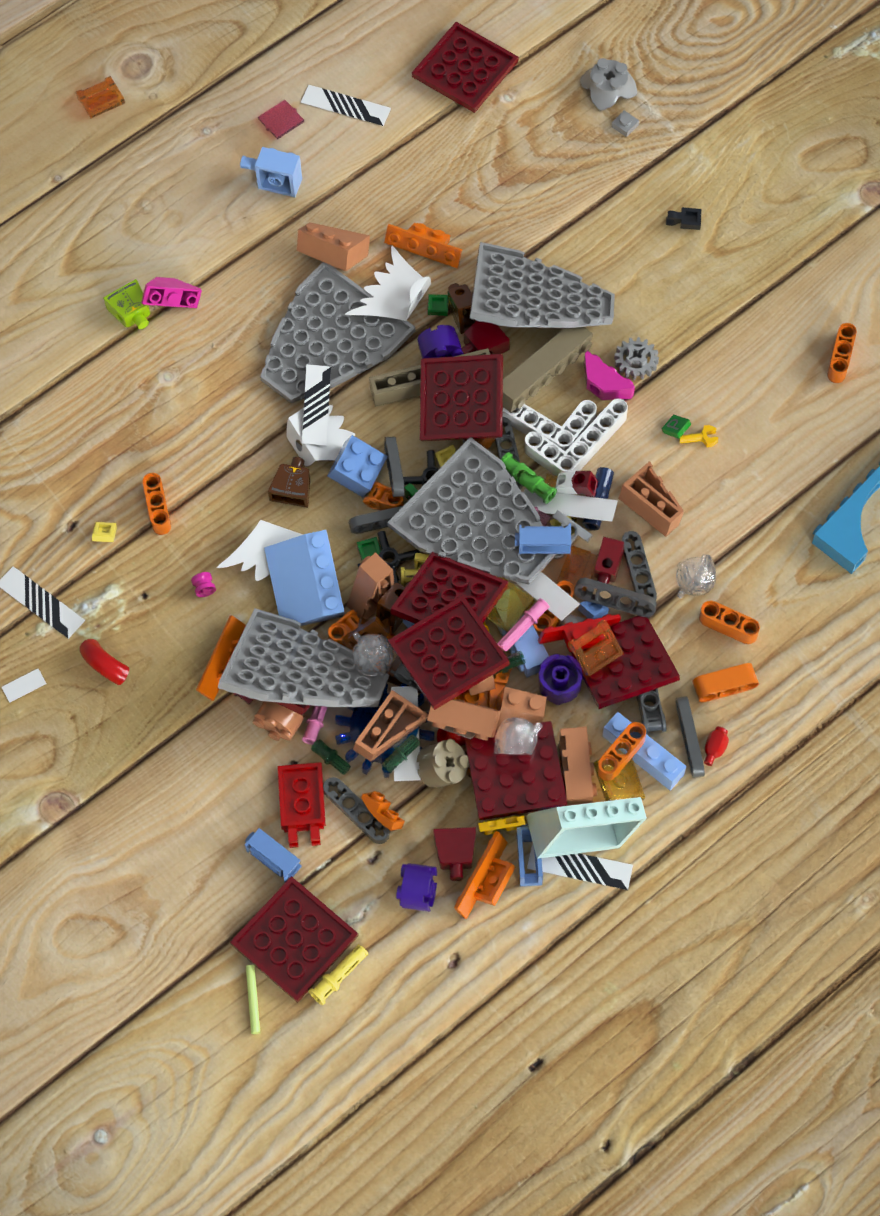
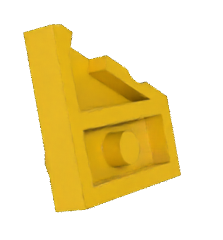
(510, 823)

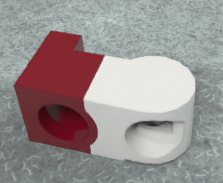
(577, 483)

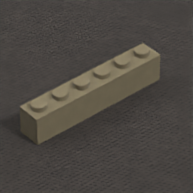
(544, 365)
(401, 383)

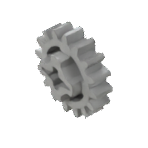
(636, 358)

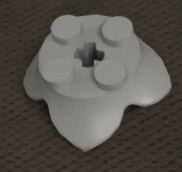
(608, 82)

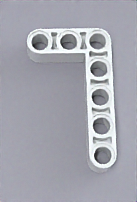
(558, 433)
(581, 444)

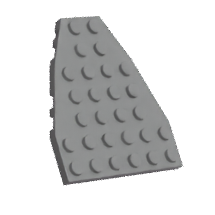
(529, 294)
(322, 335)
(472, 516)
(293, 666)

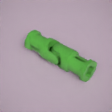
(528, 478)

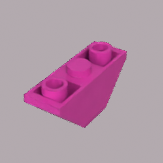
(171, 292)
(605, 380)

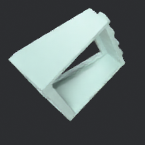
(585, 827)

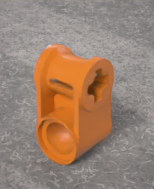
(381, 498)
(344, 626)

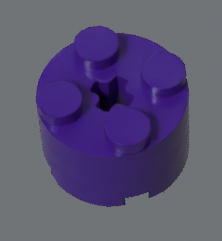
(439, 342)
(569, 678)
(417, 887)

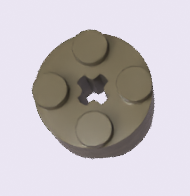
(442, 764)

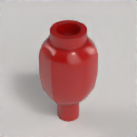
(715, 744)

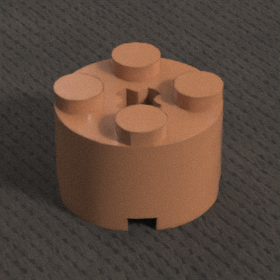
(277, 720)

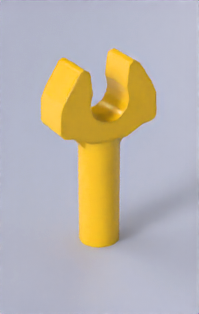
(702, 436)

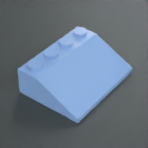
(305, 579)

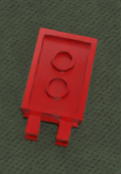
(301, 801)

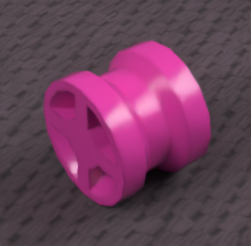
(203, 584)

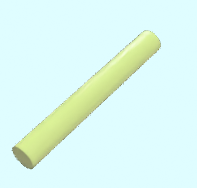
(252, 999)

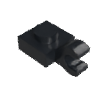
(688, 218)

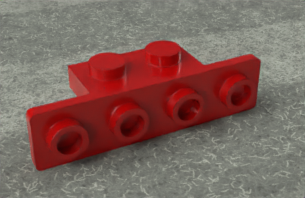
(576, 630)

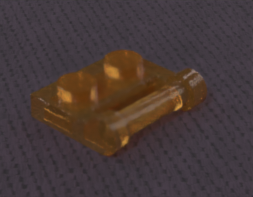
(101, 101)
(599, 654)

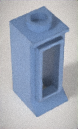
(544, 540)
(272, 854)
(531, 879)

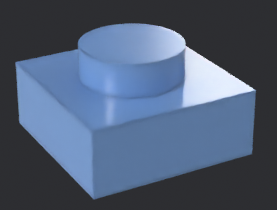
(593, 610)

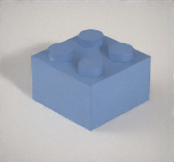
(357, 466)

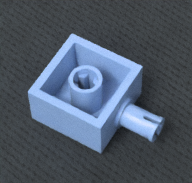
(275, 171)

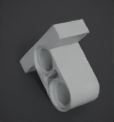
(579, 531)

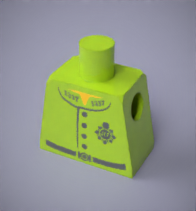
(127, 306)

